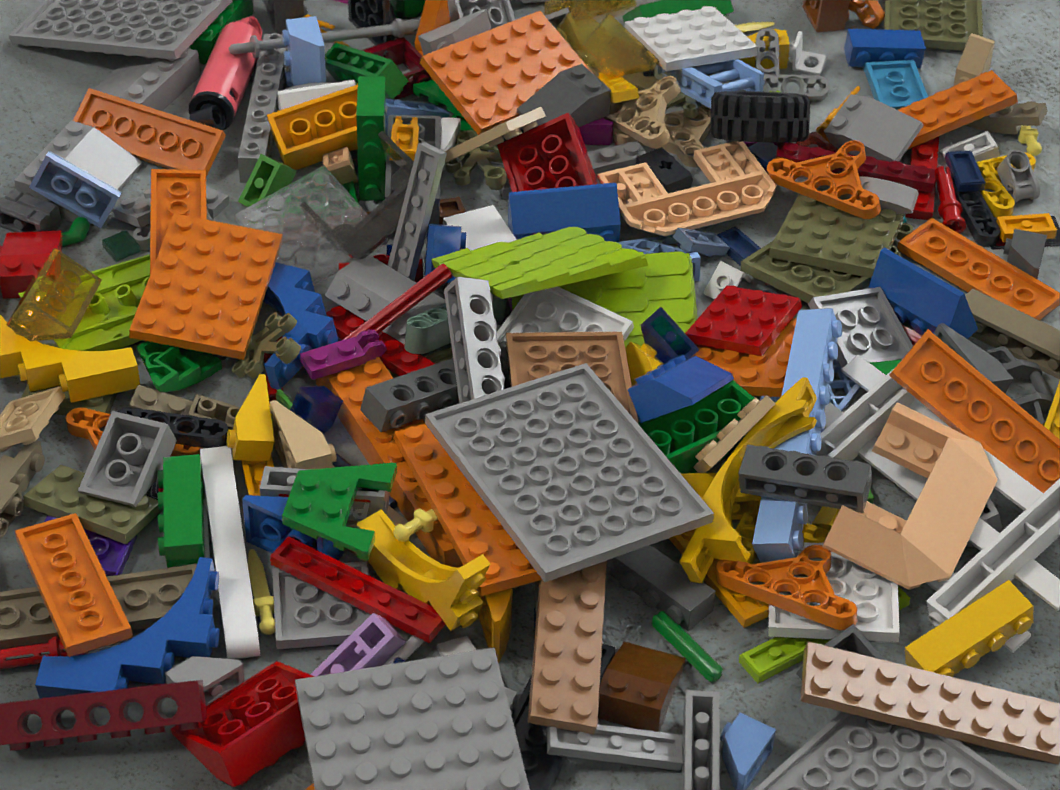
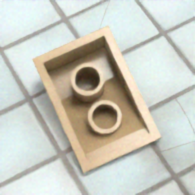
(298, 442)

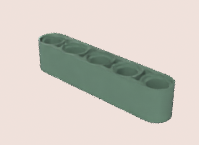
(431, 328)

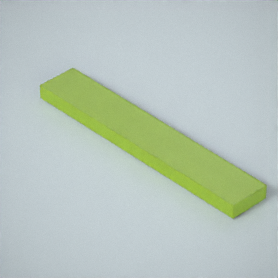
(785, 652)

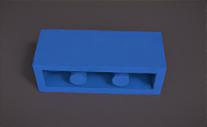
(883, 45)

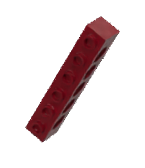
(187, 695)

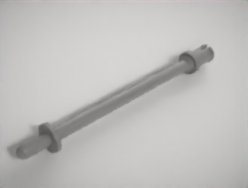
(397, 28)

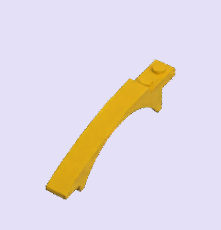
(719, 538)

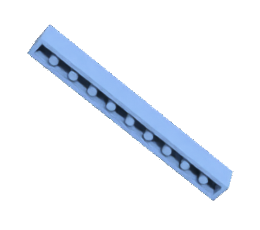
(811, 355)

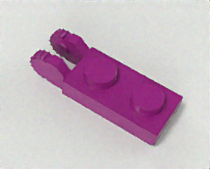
(343, 354)

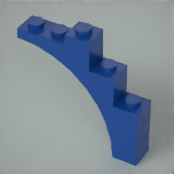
(294, 293)
(181, 632)

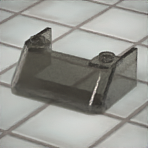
(379, 224)

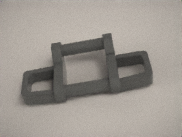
(1030, 371)

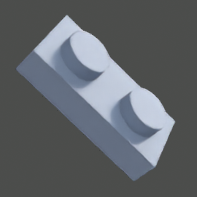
(701, 242)

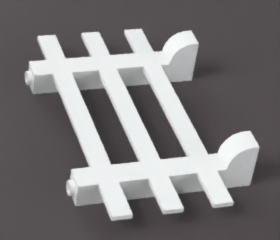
(1001, 554)

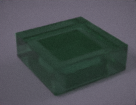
(120, 245)

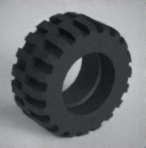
(760, 116)

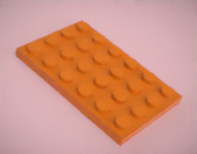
(500, 69)
(207, 286)

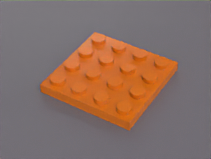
(755, 373)

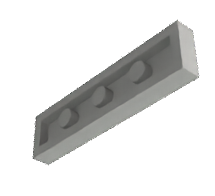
(618, 746)

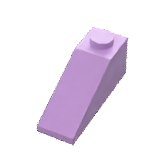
(365, 648)

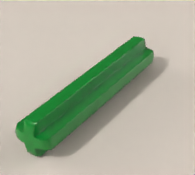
(687, 646)

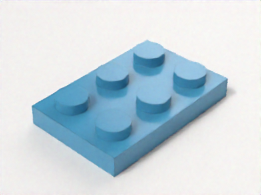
(895, 82)

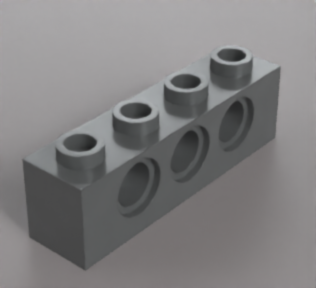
(805, 478)

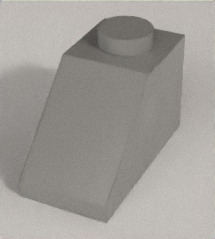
(217, 674)

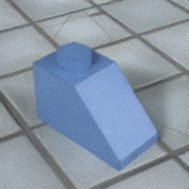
(746, 749)

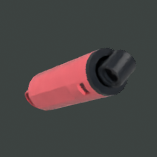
(225, 76)

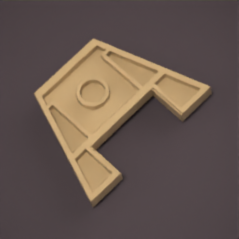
(495, 135)

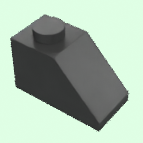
(1025, 251)

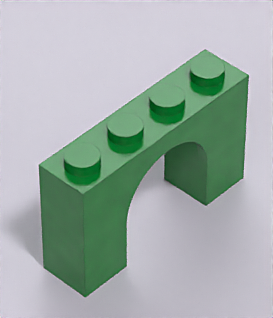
(370, 122)

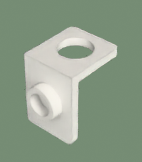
(800, 57)
(724, 276)

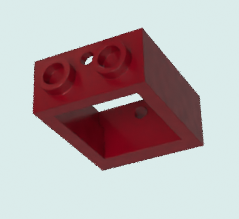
(402, 52)

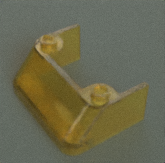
(605, 45)

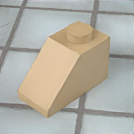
(975, 58)

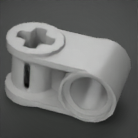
(1019, 181)

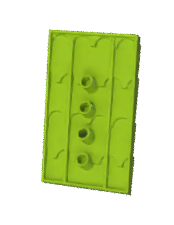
(542, 261)
(643, 290)
(111, 308)

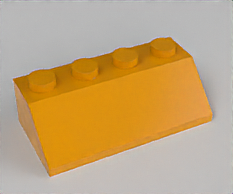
(316, 128)

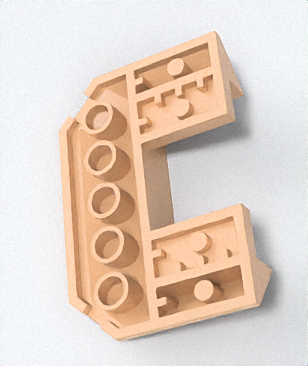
(735, 190)
(943, 515)

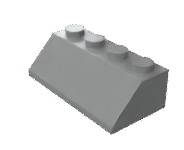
(370, 286)

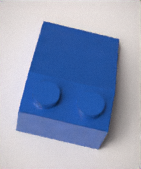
(442, 241)
(267, 531)

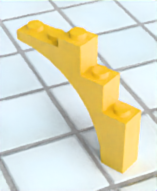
(77, 372)
(410, 570)

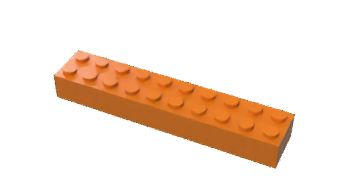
(381, 448)

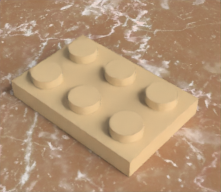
(27, 416)
(732, 433)

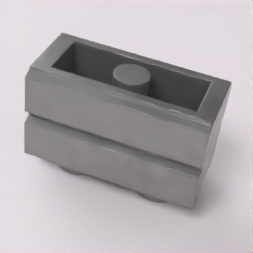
(27, 213)

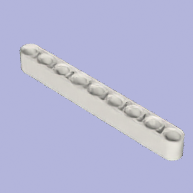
(229, 554)

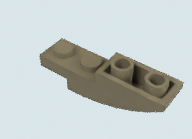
(1012, 118)
(201, 406)
(14, 479)

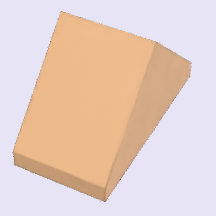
(340, 165)

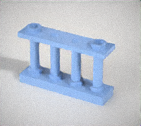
(701, 87)

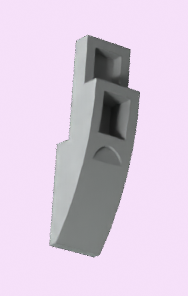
(891, 194)

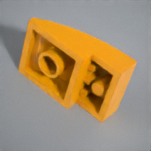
(496, 619)

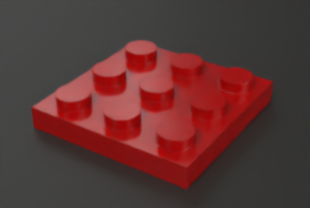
(744, 320)

